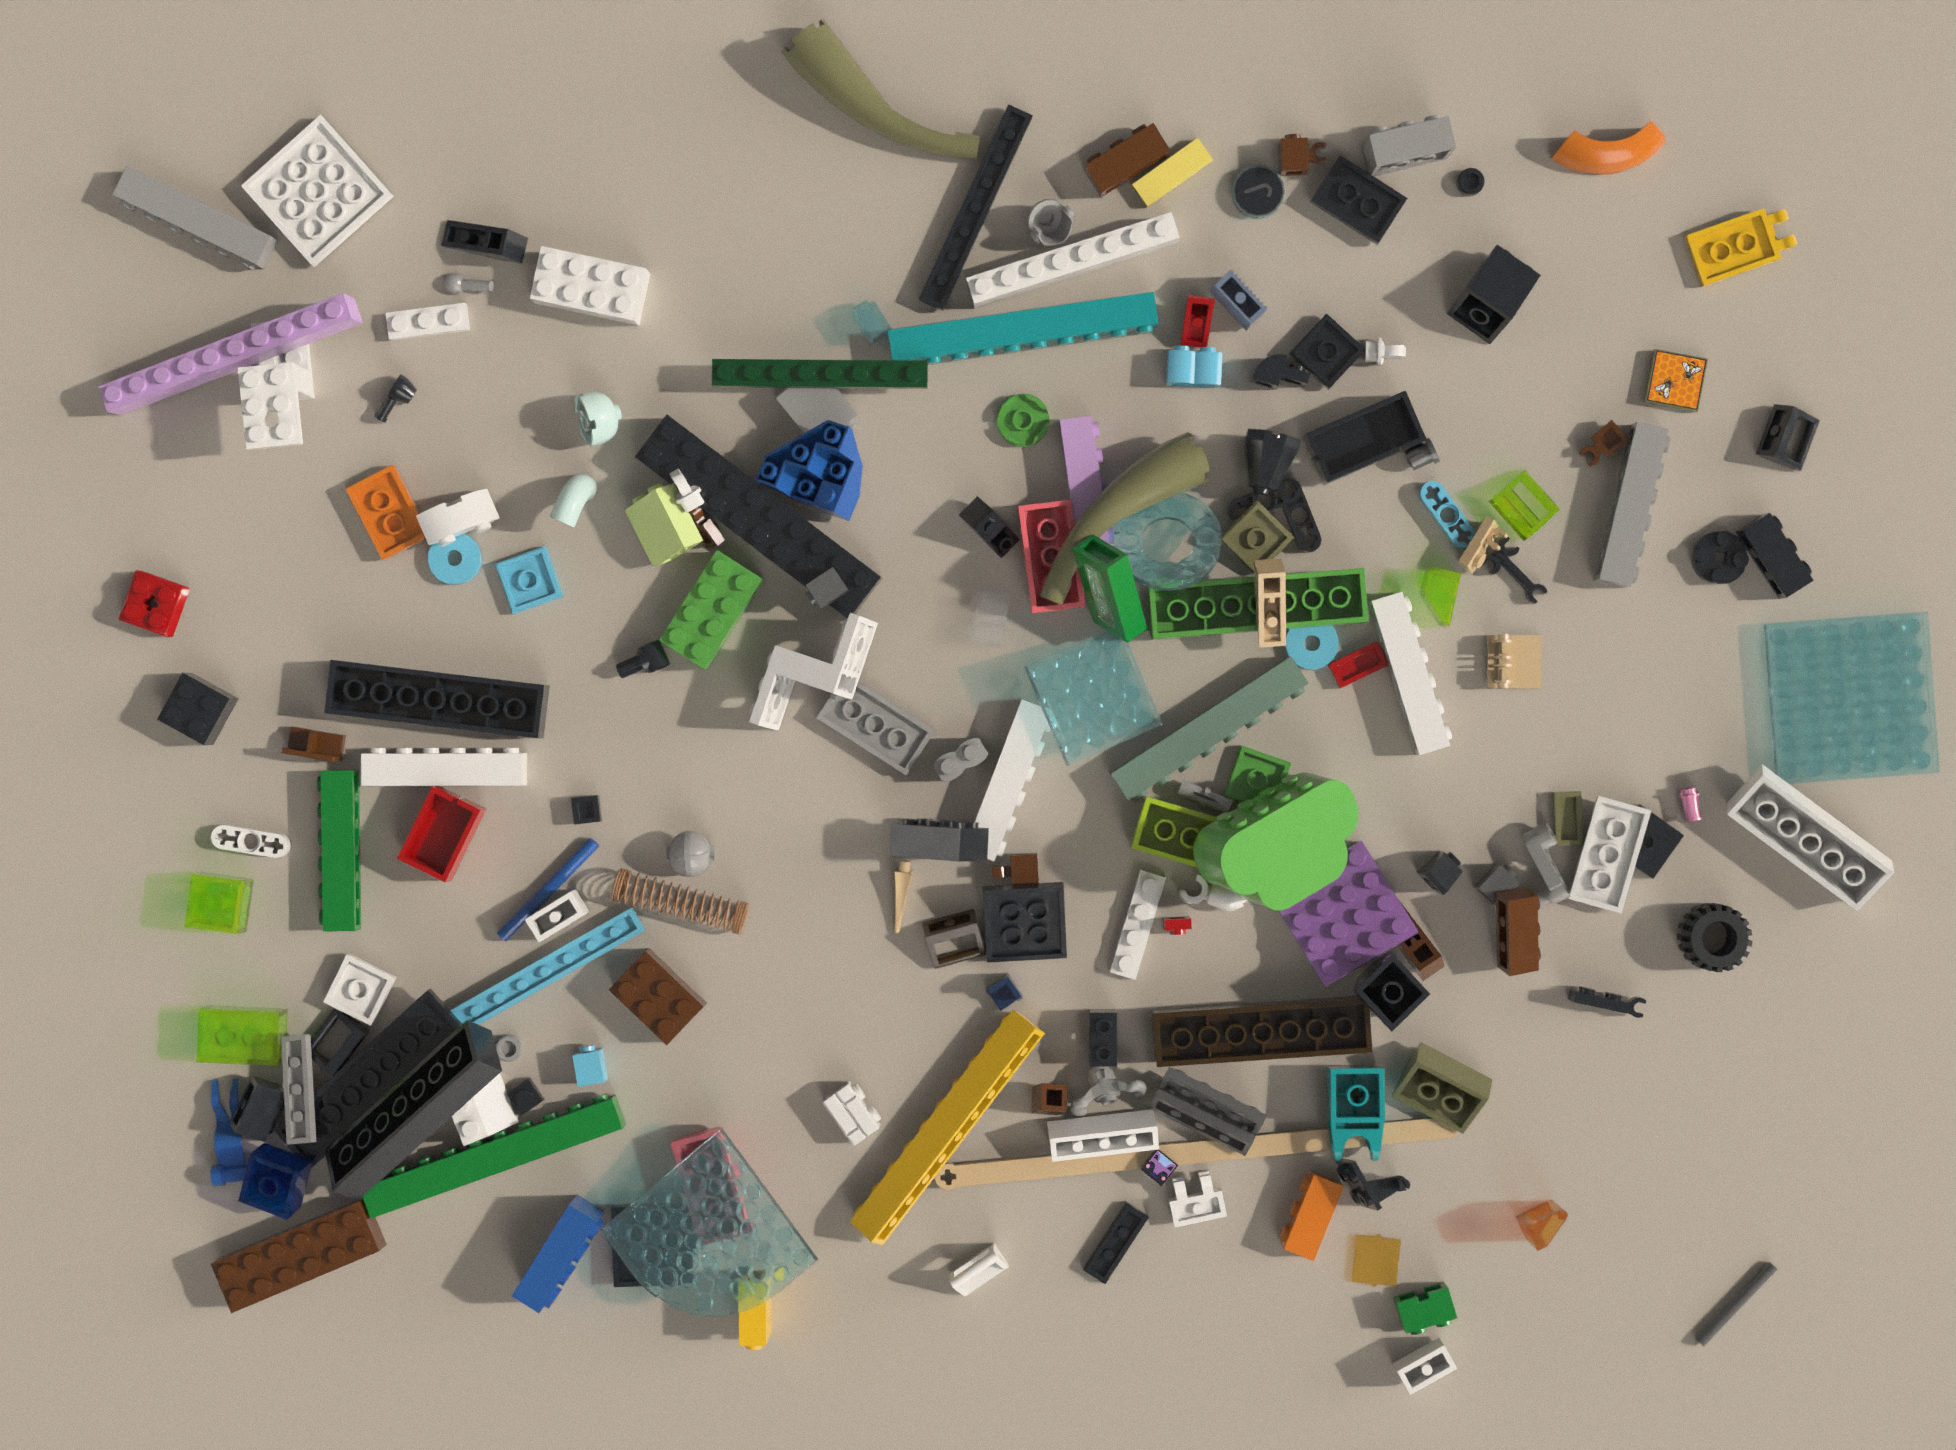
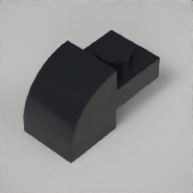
(1273, 370)

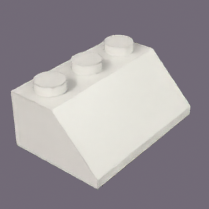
(485, 1113)

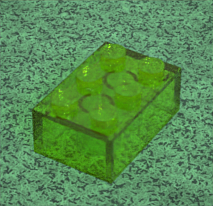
(241, 1035)

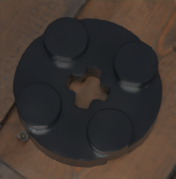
(1719, 573)

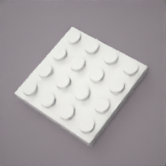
(317, 191)

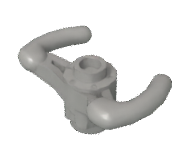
(1105, 1089)

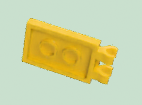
(1737, 245)

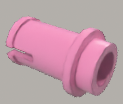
(1690, 804)

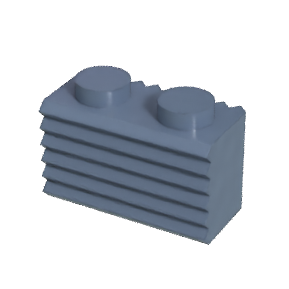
(1238, 300)

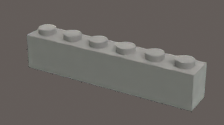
(194, 217)
(1631, 505)

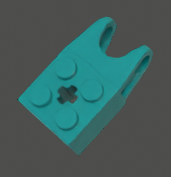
(1355, 1117)

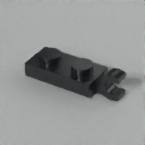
(1610, 1001)

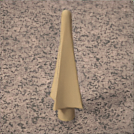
(902, 882)

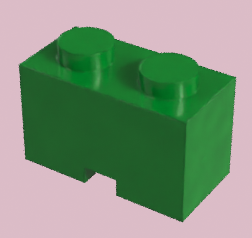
(1426, 1309)

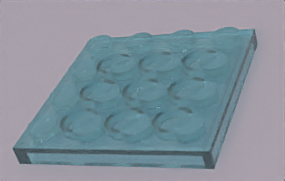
(1093, 696)

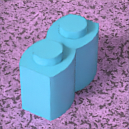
(1194, 367)

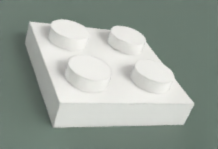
(359, 989)

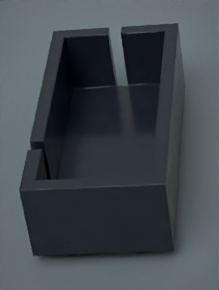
(1364, 437)

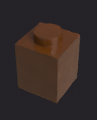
(1049, 1099)

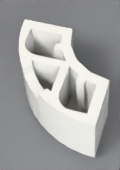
(461, 516)

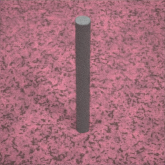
(1736, 1304)

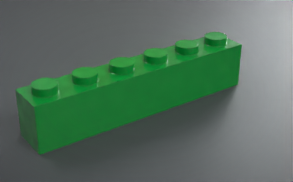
(340, 850)

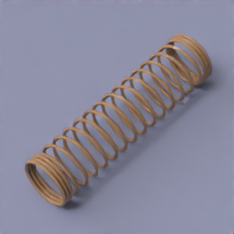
(621, 886)

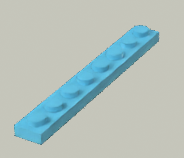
(550, 968)

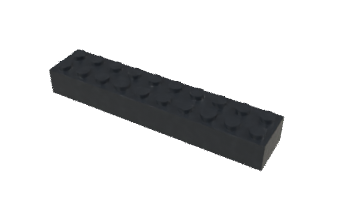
(756, 513)

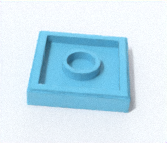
(529, 580)

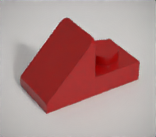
(1197, 321)

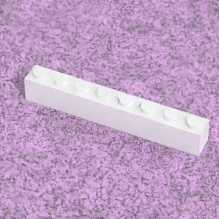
(1072, 260)

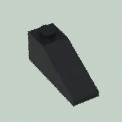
(485, 241)

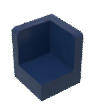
(1004, 992)

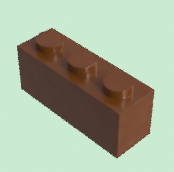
(1126, 159)
(1517, 931)

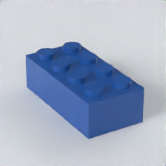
(562, 1248)

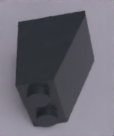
(1494, 294)
(1390, 990)

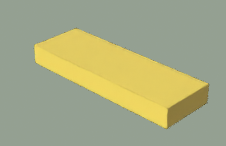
(1172, 172)

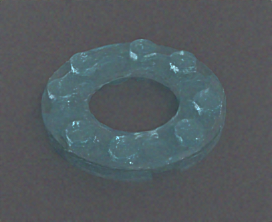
(1171, 575)

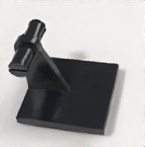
(1371, 1192)

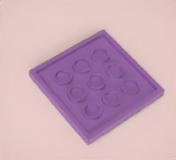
(1349, 919)

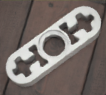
(268, 850)

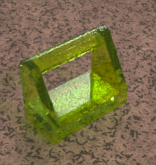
(1516, 512)

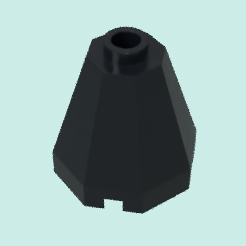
(1268, 458)

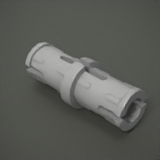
(1222, 803)

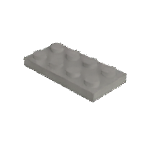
(877, 726)

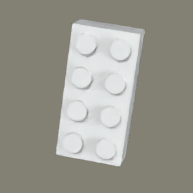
(590, 285)

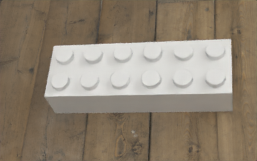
(1810, 837)

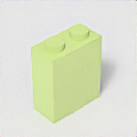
(662, 524)

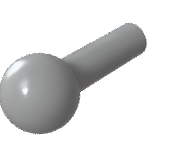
(455, 284)

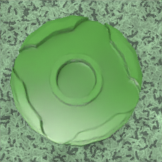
(1022, 420)

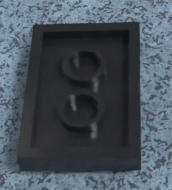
(1358, 200)

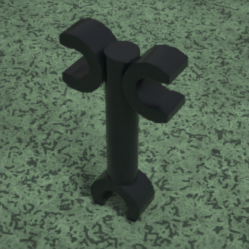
(1500, 558)

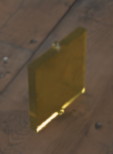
(1376, 1260)

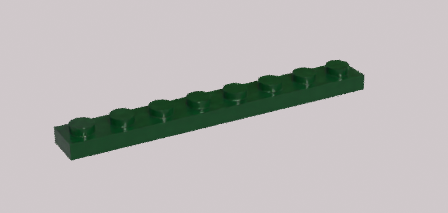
(820, 373)

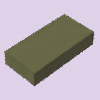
(1567, 818)

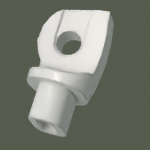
(1377, 351)
(688, 495)

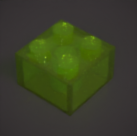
(219, 903)

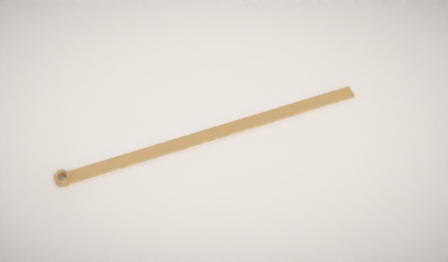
(1181, 1153)

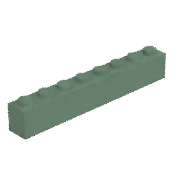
(1210, 728)

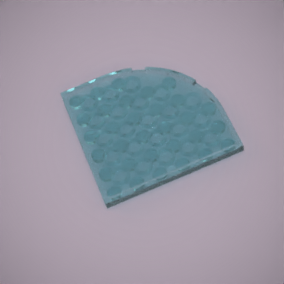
(710, 1235)

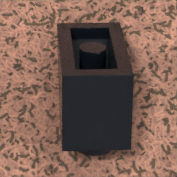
(1441, 872)

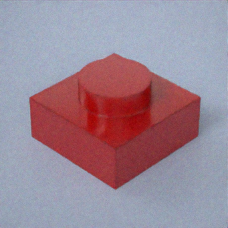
(1177, 925)

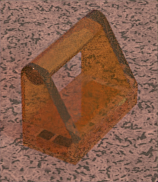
(1541, 1223)

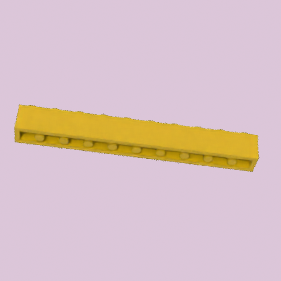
(946, 1127)

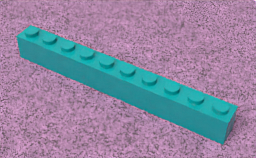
(1025, 328)

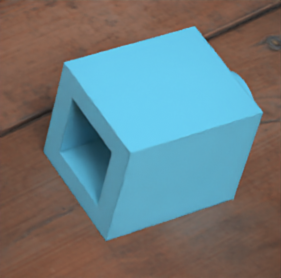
(589, 1066)

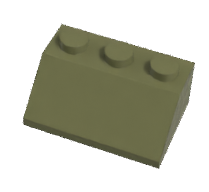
(1442, 1088)

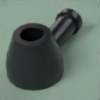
(401, 391)

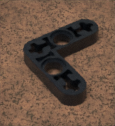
(1288, 505)

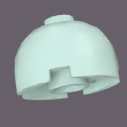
(597, 417)

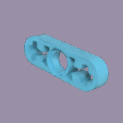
(1440, 495)

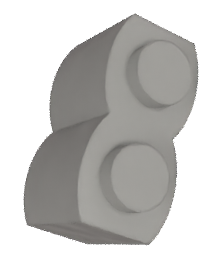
(966, 756)

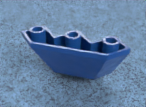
(817, 469)

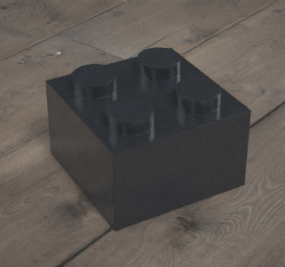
(197, 708)

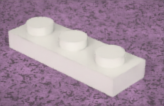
(427, 321)

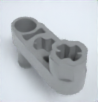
(1537, 843)

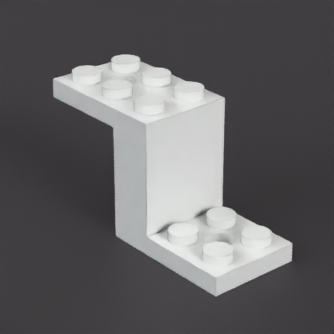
(275, 387)
(789, 666)

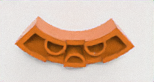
(1609, 156)

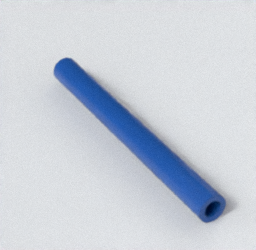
(548, 889)

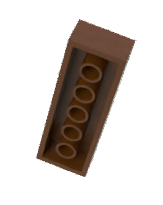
(297, 1255)

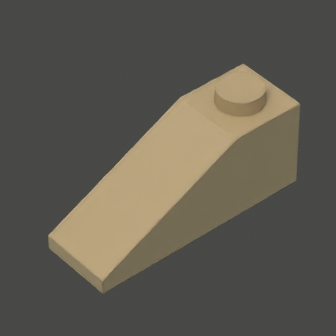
(1270, 602)

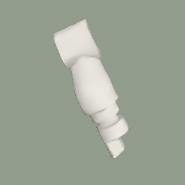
(1216, 896)

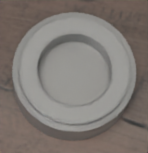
(509, 1048)

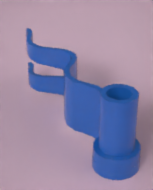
(227, 1143)

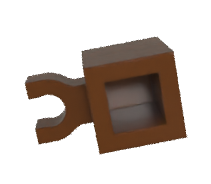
(1022, 869)

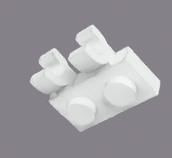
(1198, 1206)

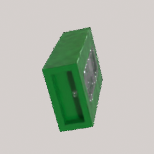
(1110, 588)

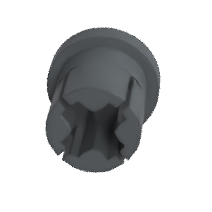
(1422, 455)

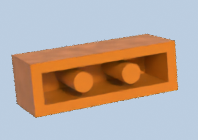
(1311, 1215)

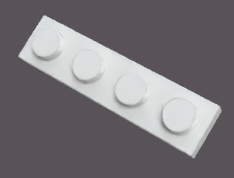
(1137, 924)

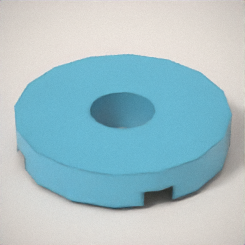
(460, 573)
(1312, 659)

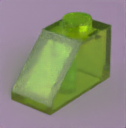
(1439, 592)

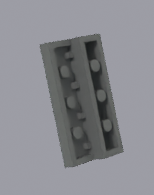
(1207, 1111)

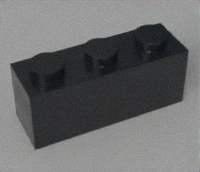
(1775, 555)

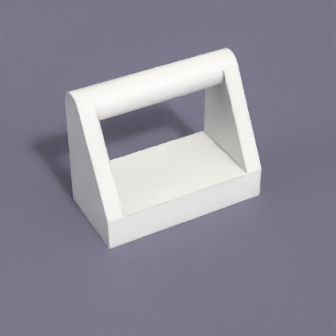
(978, 1270)

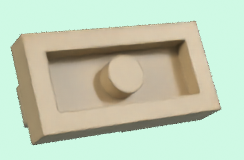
(1475, 552)

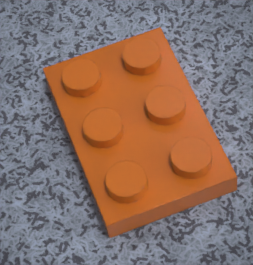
(387, 512)

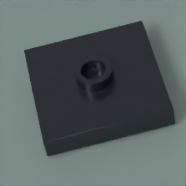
(1327, 351)
(1657, 845)

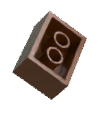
(657, 996)

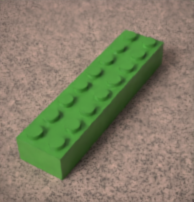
(1230, 604)

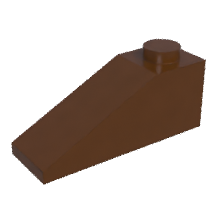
(1421, 953)

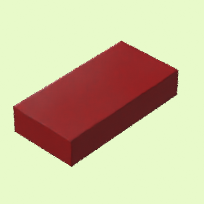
(1358, 664)

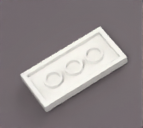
(1609, 854)

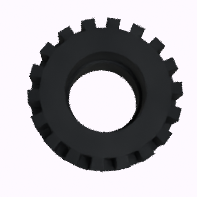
(1735, 944)

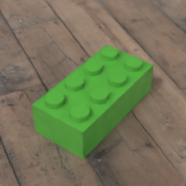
(712, 610)

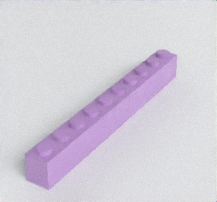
(230, 353)

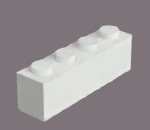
(1103, 1135)

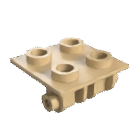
(1514, 661)

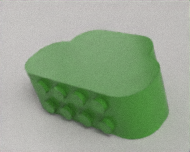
(1281, 841)

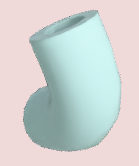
(573, 498)

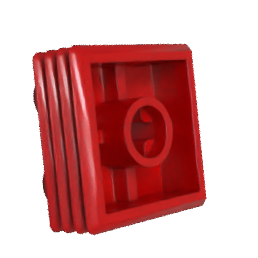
(137, 608)

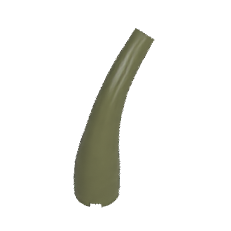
(837, 77)
(1148, 481)

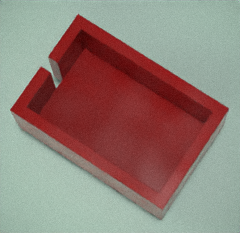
(441, 833)

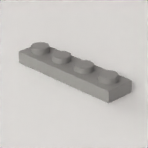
(298, 1089)

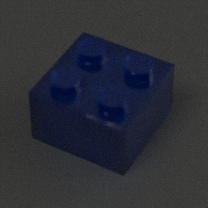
(275, 1181)

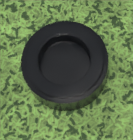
(1470, 182)

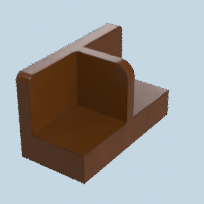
(315, 744)

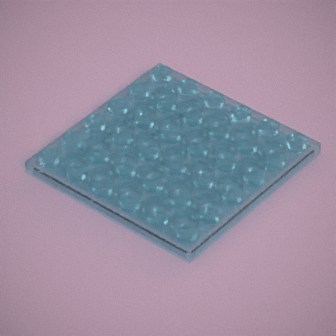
(1852, 698)

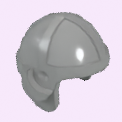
(1050, 222)
(690, 854)

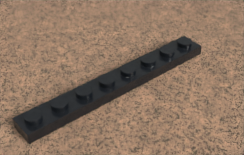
(975, 207)

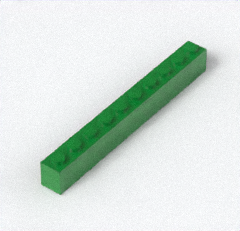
(495, 1155)

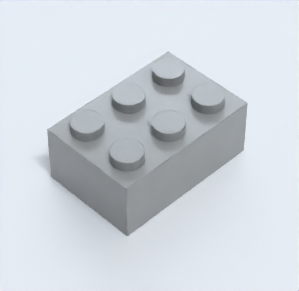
(1408, 145)

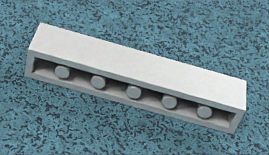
(1409, 673)
(443, 769)
(1010, 774)

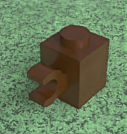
(1295, 156)

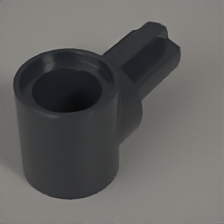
(649, 658)

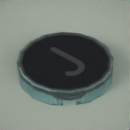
(1258, 191)

